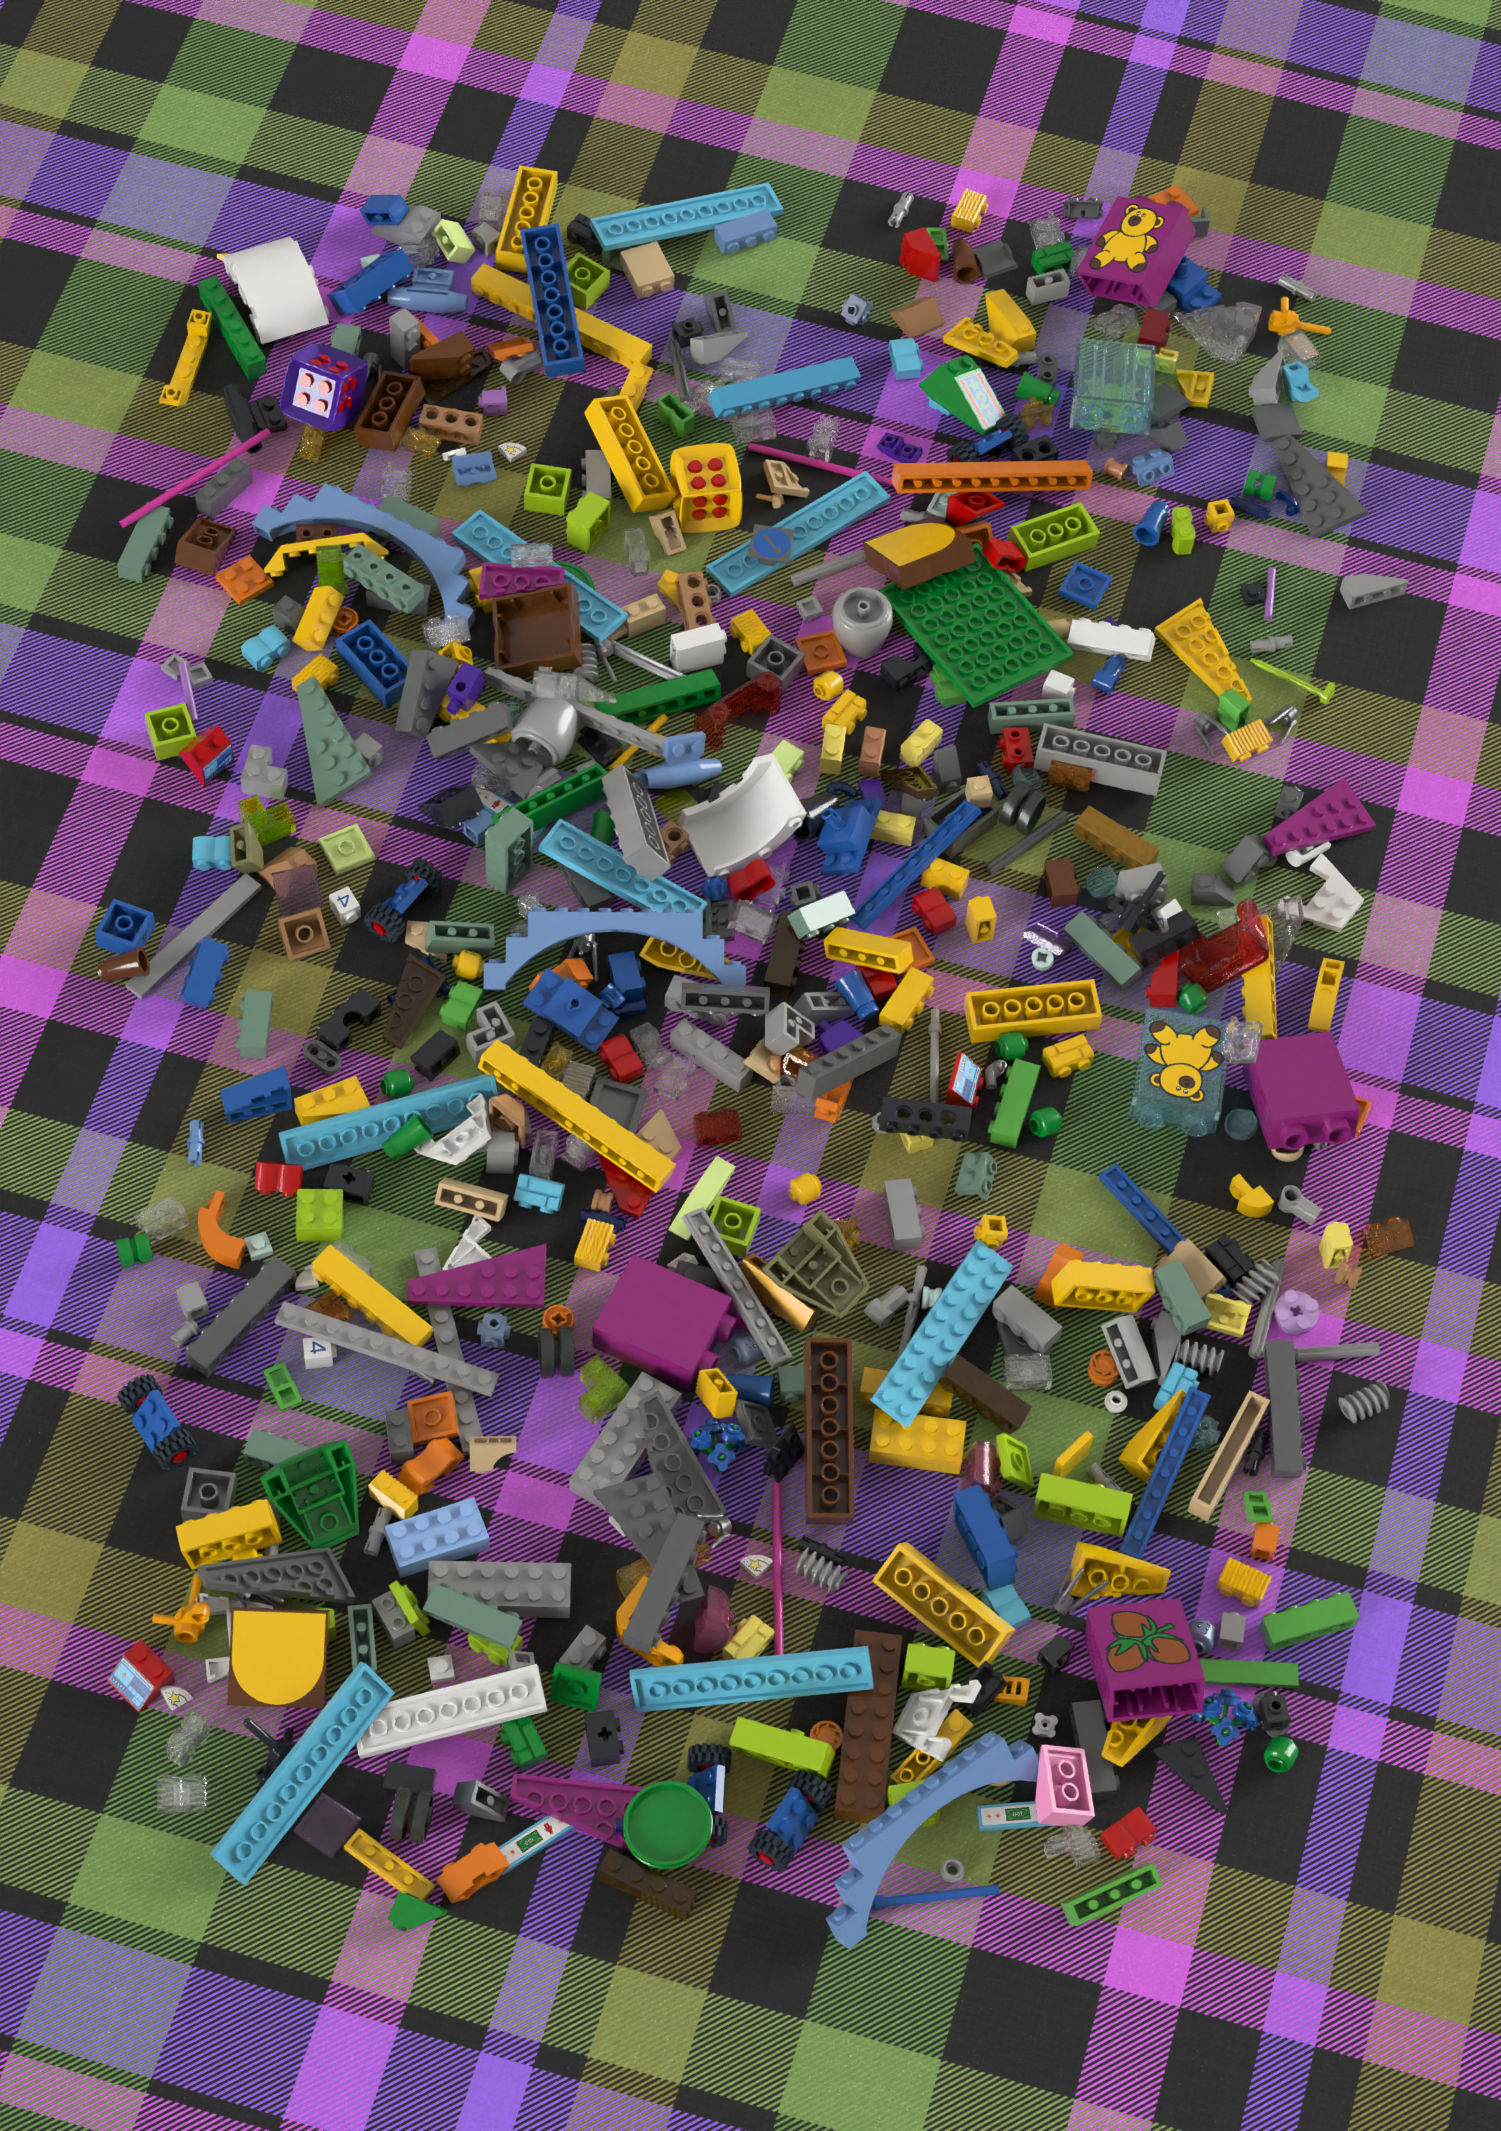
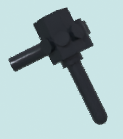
(1135, 914)
(277, 1748)

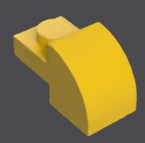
(1336, 465)
(1251, 1202)

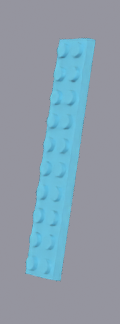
(683, 216)
(812, 527)
(493, 545)
(370, 1127)
(941, 1333)
(752, 1679)
(302, 1773)

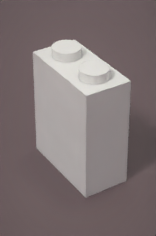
(698, 648)

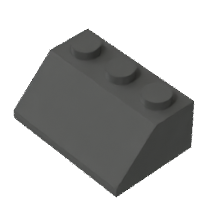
(422, 608)

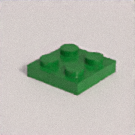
(575, 1686)

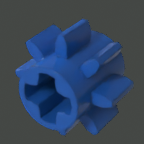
(714, 888)
(612, 996)

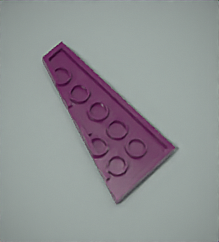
(1326, 818)
(501, 1281)
(580, 1803)

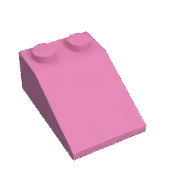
(1063, 1787)

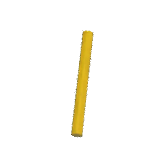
(632, 749)

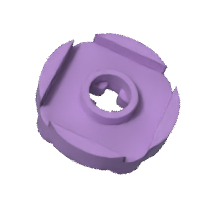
(1296, 1300)

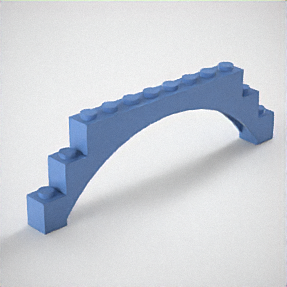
(346, 510)
(557, 926)
(878, 1843)

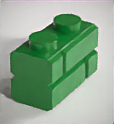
(1053, 258)
(524, 1743)

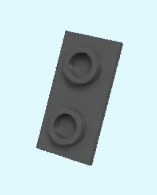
(1091, 207)

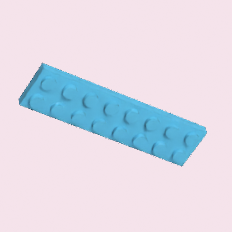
(608, 869)

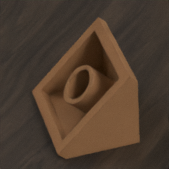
(918, 317)
(303, 933)

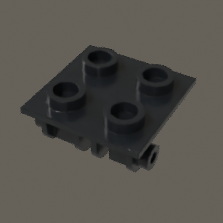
(784, 1453)

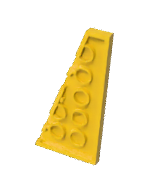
(1202, 649)

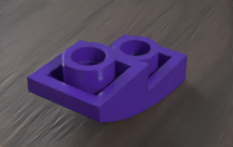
(898, 450)
(873, 789)

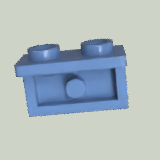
(1151, 466)
(473, 468)

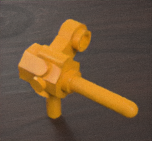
(1288, 321)
(190, 1619)

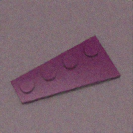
(504, 580)

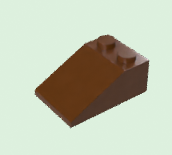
(444, 359)
(204, 546)

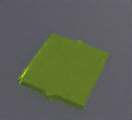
(673, 803)

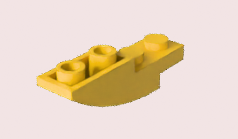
(636, 383)
(1325, 995)
(921, 1765)

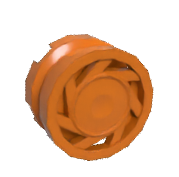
(344, 622)
(558, 1316)
(1103, 1369)
(828, 1734)

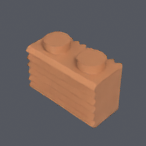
(871, 751)

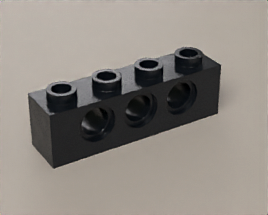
(935, 1113)

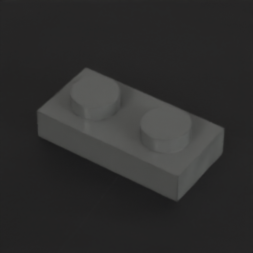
(698, 1273)

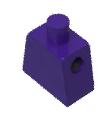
(465, 688)
(835, 1036)

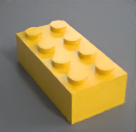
(1103, 1286)
(924, 1445)
(228, 1532)

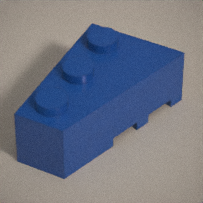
(204, 973)
(257, 1096)

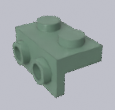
(976, 1175)

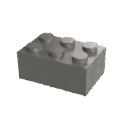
(978, 827)

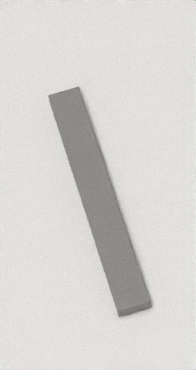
(203, 926)
(737, 1287)

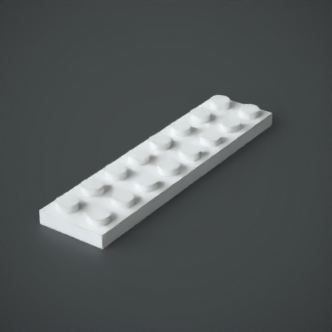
(454, 1710)

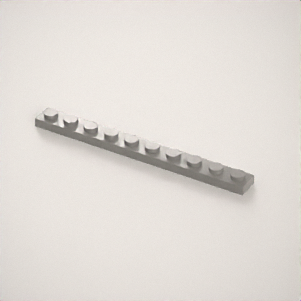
(589, 716)
(449, 1345)
(387, 1348)

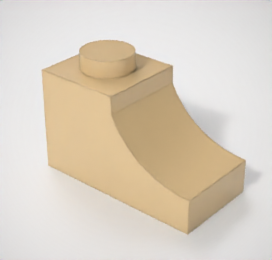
(668, 531)
(487, 1450)

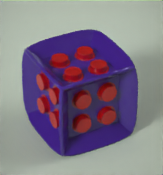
(323, 387)

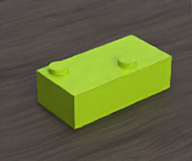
(1055, 535)
(1082, 1505)
(782, 1747)

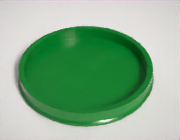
(667, 1824)

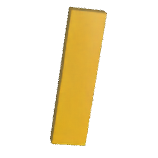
(388, 1865)

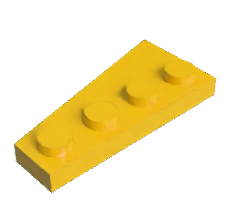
(975, 341)

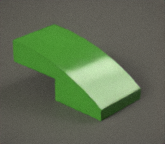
(939, 238)
(282, 1386)
(1257, 1507)

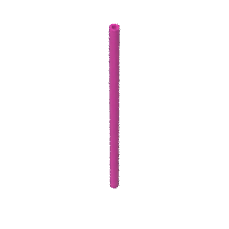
(816, 463)
(195, 478)
(777, 1569)

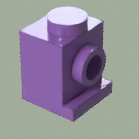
(493, 402)

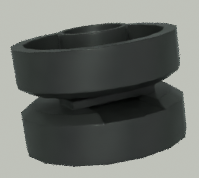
(1023, 808)
(553, 1352)
(411, 1815)

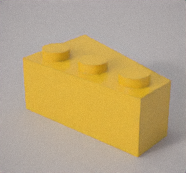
(331, 1101)

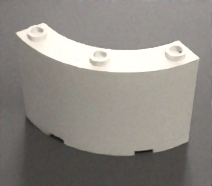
(277, 289)
(745, 820)

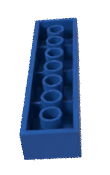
(552, 300)

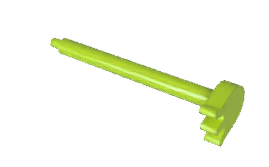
(1325, 695)

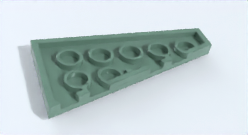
(331, 750)

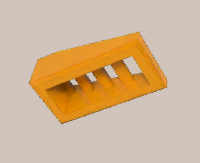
(1014, 1682)

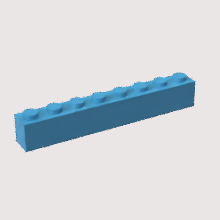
(784, 387)

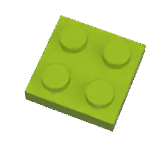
(1014, 1461)
(408, 1603)

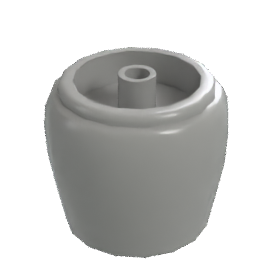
(862, 621)
(547, 730)

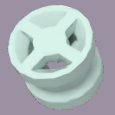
(1045, 962)
(929, 1297)

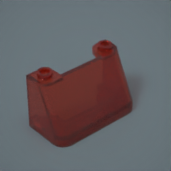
(759, 694)
(1228, 953)

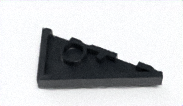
(1189, 1763)

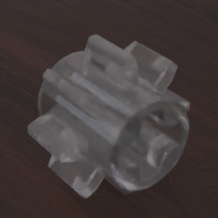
(527, 903)

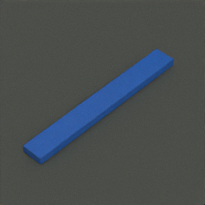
(915, 864)
(1145, 1212)
(1164, 1473)

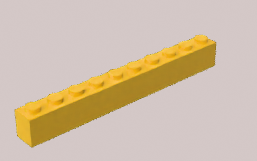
(593, 332)
(577, 1116)

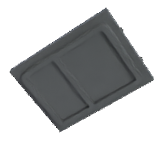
(619, 1102)

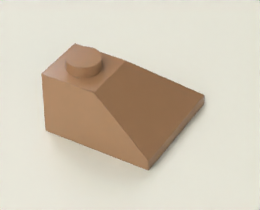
(288, 859)
(508, 1115)

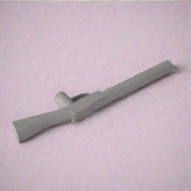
(913, 1309)

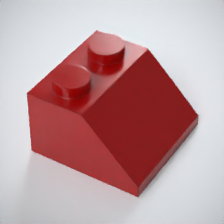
(920, 255)

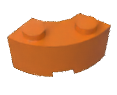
(573, 969)
(1060, 1258)
(437, 1459)
(472, 1872)

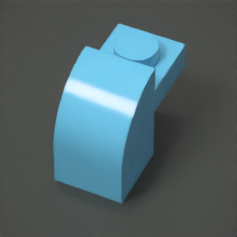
(1296, 382)

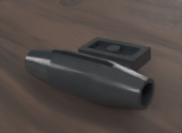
(251, 418)

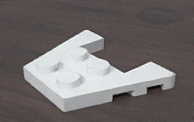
(1335, 900)
(464, 1139)
(468, 1250)
(219, 1667)
(925, 1714)

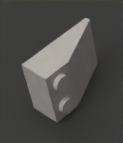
(413, 228)

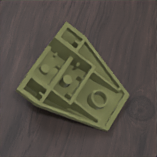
(819, 1267)

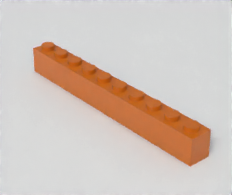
(991, 476)

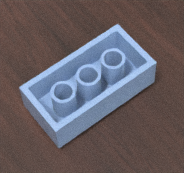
(437, 1536)

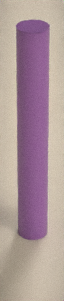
(1270, 594)
(188, 691)

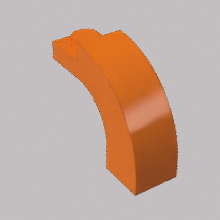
(832, 1103)
(220, 1246)

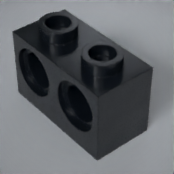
(1036, 450)

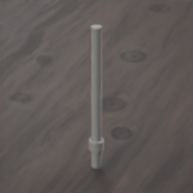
(934, 1030)

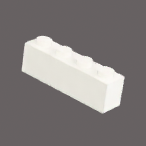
(1111, 640)

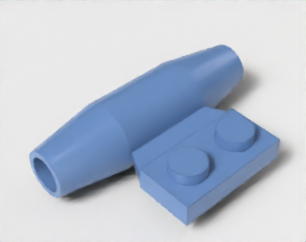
(429, 293)
(682, 763)

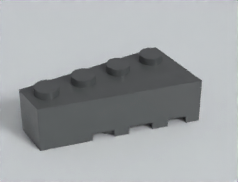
(423, 691)

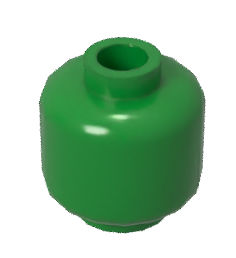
(1193, 998)
(1011, 1046)
(397, 1084)
(1045, 1122)
(1280, 1754)

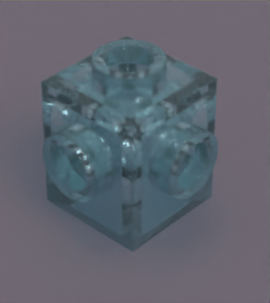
(1205, 1434)

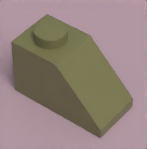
(245, 849)

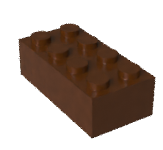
(389, 411)

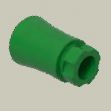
(1035, 387)
(603, 827)
(408, 1137)

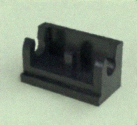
(600, 746)
(435, 1055)
(991, 1685)
(409, 1776)

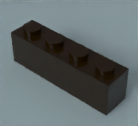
(784, 958)
(984, 1394)
(647, 1885)

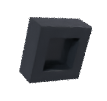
(1252, 593)

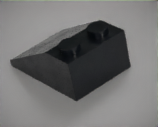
(453, 806)

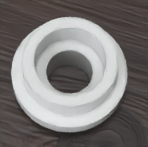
(1115, 1407)

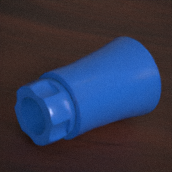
(1151, 524)
(857, 995)
(753, 1388)

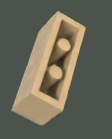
(471, 1199)

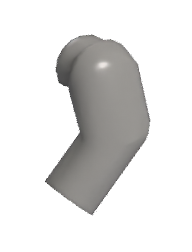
(992, 1072)

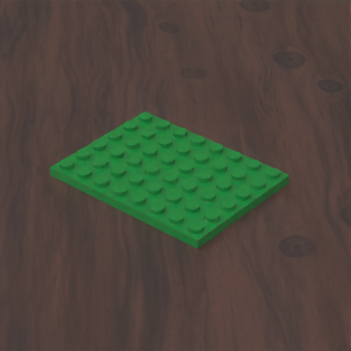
(978, 629)

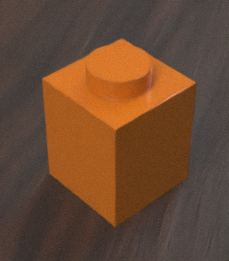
(1264, 1540)

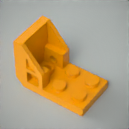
(662, 1655)

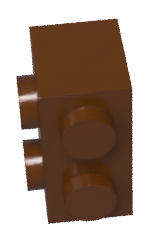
(311, 532)

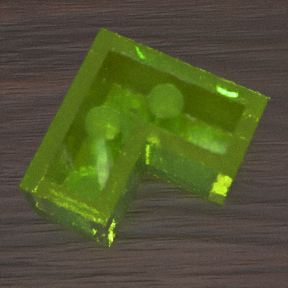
(331, 568)
(269, 823)
(604, 1391)

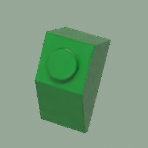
(413, 1911)

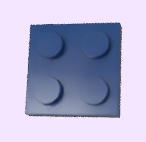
(1085, 585)

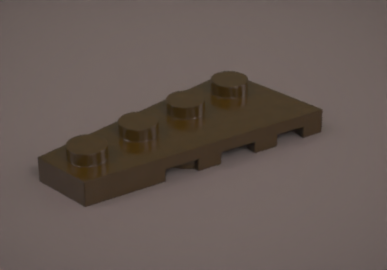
(439, 389)
(912, 781)
(414, 994)

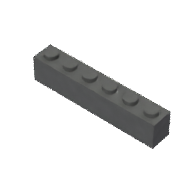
(848, 1062)
(240, 1316)
(1283, 1409)
(664, 1582)

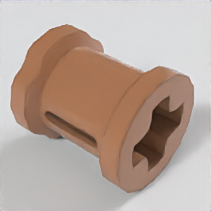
(1115, 468)

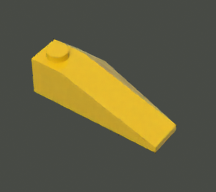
(1009, 321)
(672, 958)
(1146, 1446)
(1120, 1571)
(1130, 1736)

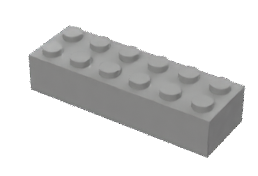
(1112, 760)
(635, 823)
(621, 1443)
(519, 1587)

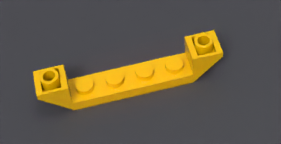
(190, 359)
(278, 563)

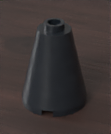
(813, 820)

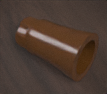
(964, 264)
(126, 965)

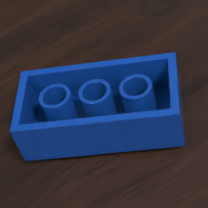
(371, 282)
(374, 661)
(985, 1537)

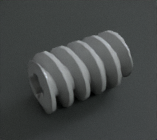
(589, 664)
(1255, 1283)
(1199, 1357)
(1364, 1401)
(820, 1572)

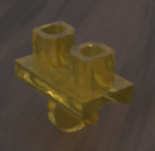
(1036, 410)
(420, 441)
(312, 443)
(556, 1060)
(850, 1231)

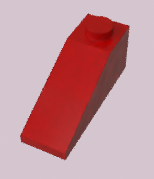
(1164, 983)

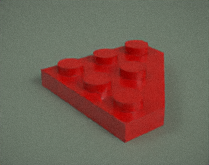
(629, 1193)

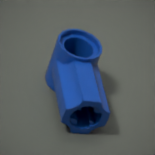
(1108, 677)

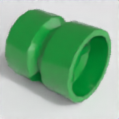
(1266, 488)
(134, 1250)

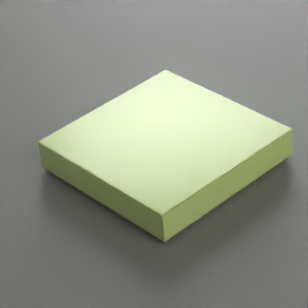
(346, 849)

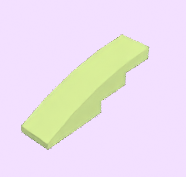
(703, 1194)

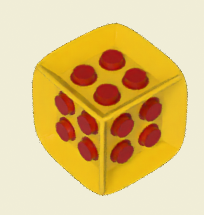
(706, 487)

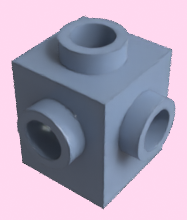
(856, 309)
(494, 1330)

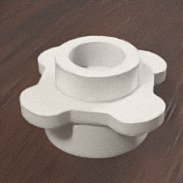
(1047, 1731)

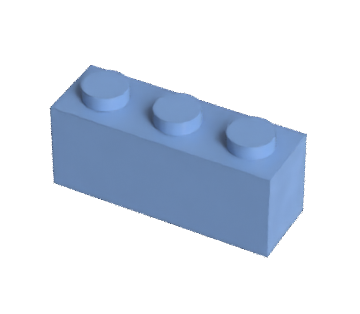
(745, 232)

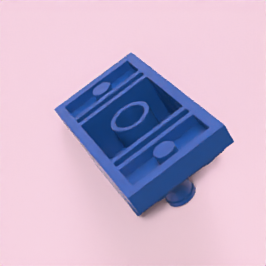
(1191, 287)
(847, 835)
(571, 1010)

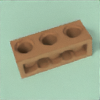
(452, 424)
(688, 595)
(672, 831)

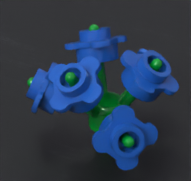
(720, 1453)
(1225, 1727)

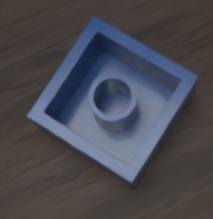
(124, 927)

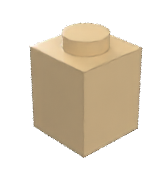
(979, 791)

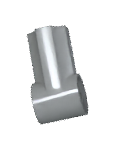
(517, 369)
(546, 779)
(1299, 1206)
(883, 1309)

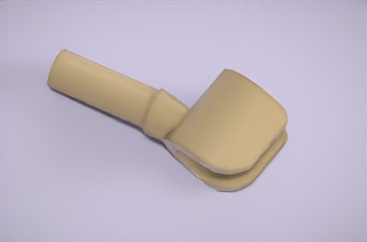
(777, 499)

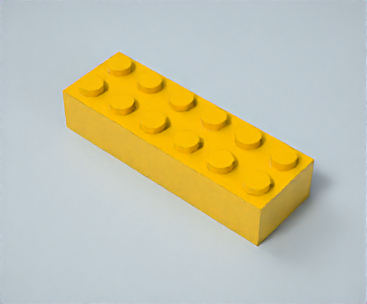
(528, 208)
(629, 453)
(1033, 1010)
(943, 1605)

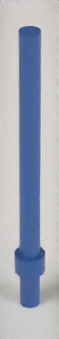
(881, 1902)

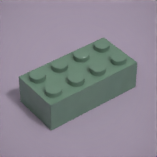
(509, 850)

